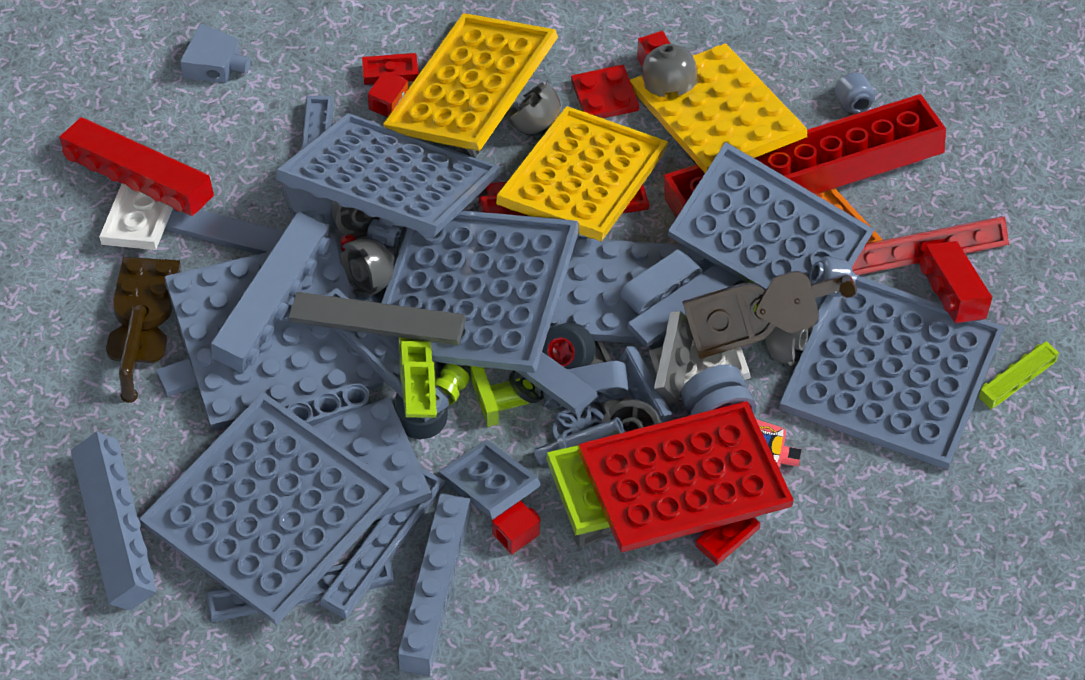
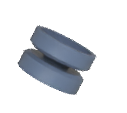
(716, 389)

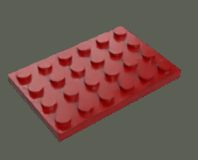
(684, 476)

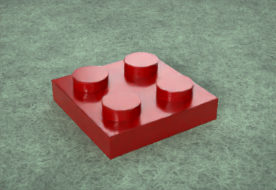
(605, 92)

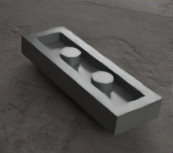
(674, 358)

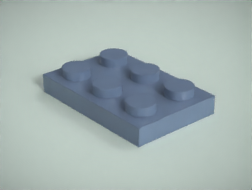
(490, 478)

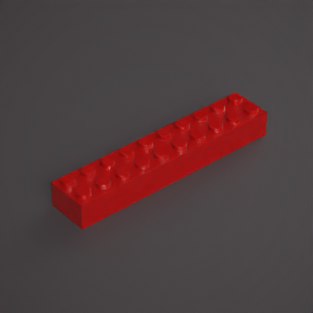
(841, 150)

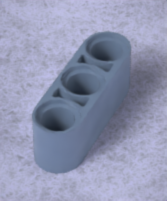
(659, 281)
(606, 378)
(338, 401)

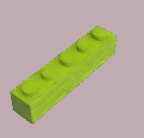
(1018, 374)

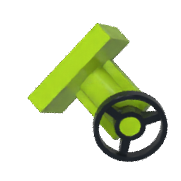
(502, 395)

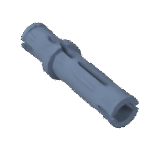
(599, 431)

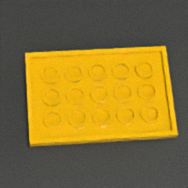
(471, 81)
(723, 107)
(583, 172)

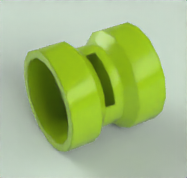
(452, 380)

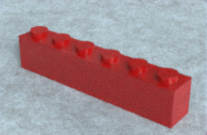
(136, 166)

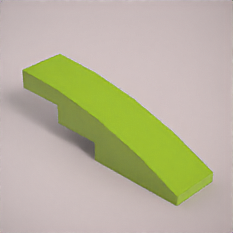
(417, 378)

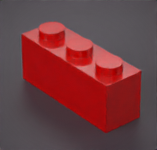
(955, 282)

